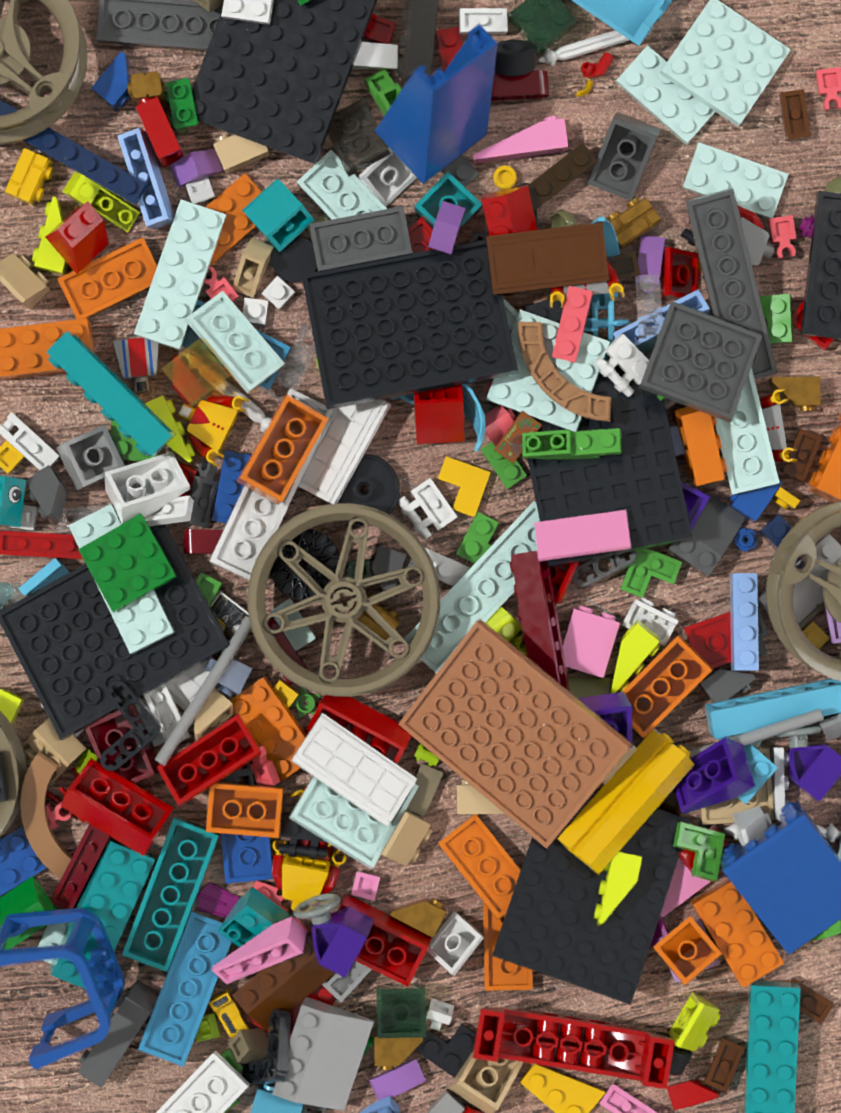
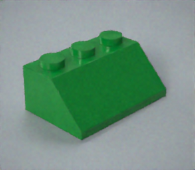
(24, 899)

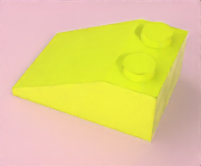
(694, 1022)

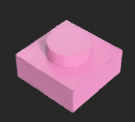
(365, 885)

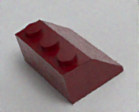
(110, 729)

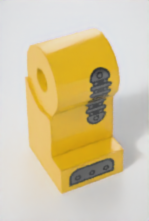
(228, 1012)

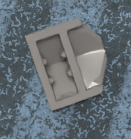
(343, 987)

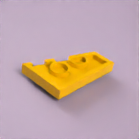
(559, 1091)

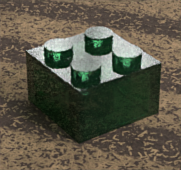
(542, 22)
(401, 1011)

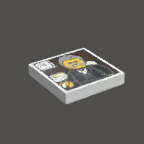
(228, 614)

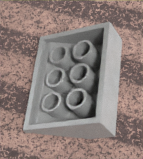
(324, 1055)

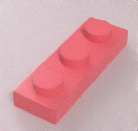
(572, 324)

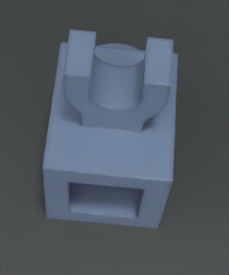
(233, 677)

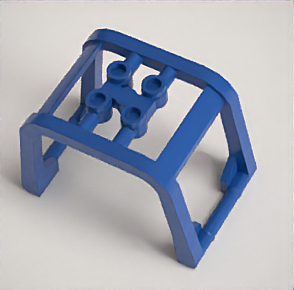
(102, 966)

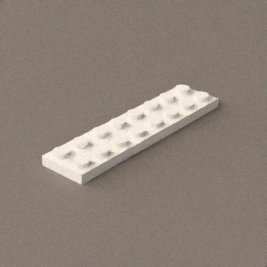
(256, 517)

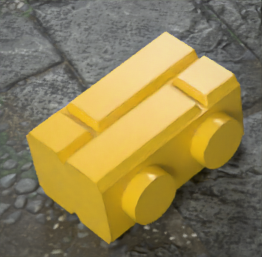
(29, 177)

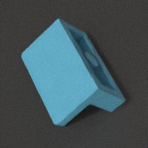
(47, 575)

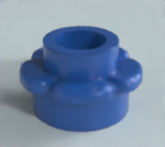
(739, 539)

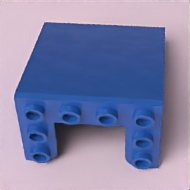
(443, 112)
(788, 878)

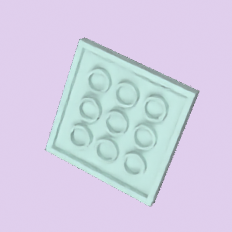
(725, 61)
(523, 393)
(344, 823)

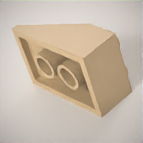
(485, 1082)

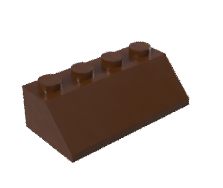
(282, 985)

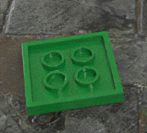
(127, 563)

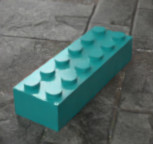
(110, 393)
(171, 894)
(110, 896)
(771, 1047)

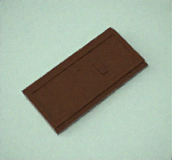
(547, 258)

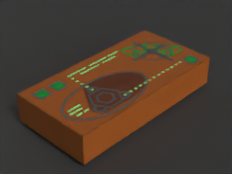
(511, 443)

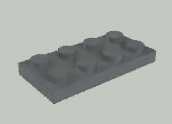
(360, 238)

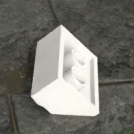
(751, 824)

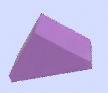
(196, 166)
(446, 227)

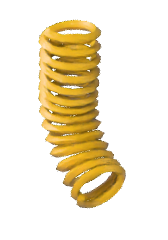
(589, 83)

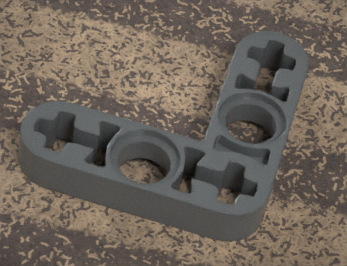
(617, 565)

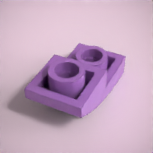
(651, 255)
(397, 1080)

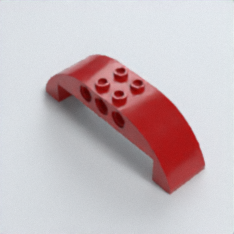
(573, 1044)

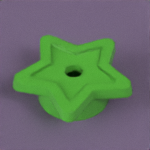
(305, 696)

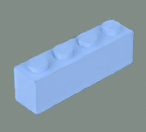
(144, 166)
(693, 300)
(744, 622)

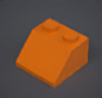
(687, 950)

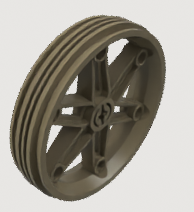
(319, 682)

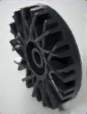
(382, 485)
(319, 547)

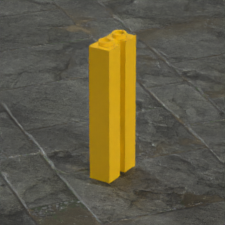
(626, 801)

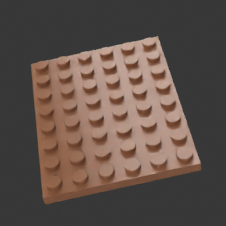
(514, 733)

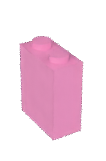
(589, 641)

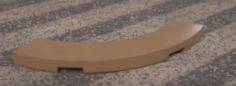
(552, 382)
(35, 816)

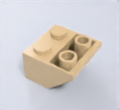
(47, 742)

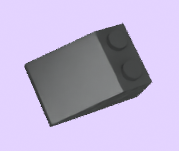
(624, 156)
(710, 536)

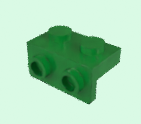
(182, 105)

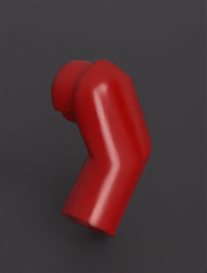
(594, 70)

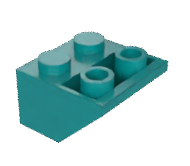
(278, 215)
(250, 917)

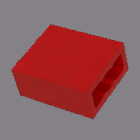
(159, 131)
(439, 415)

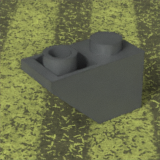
(49, 492)
(388, 561)
(723, 684)

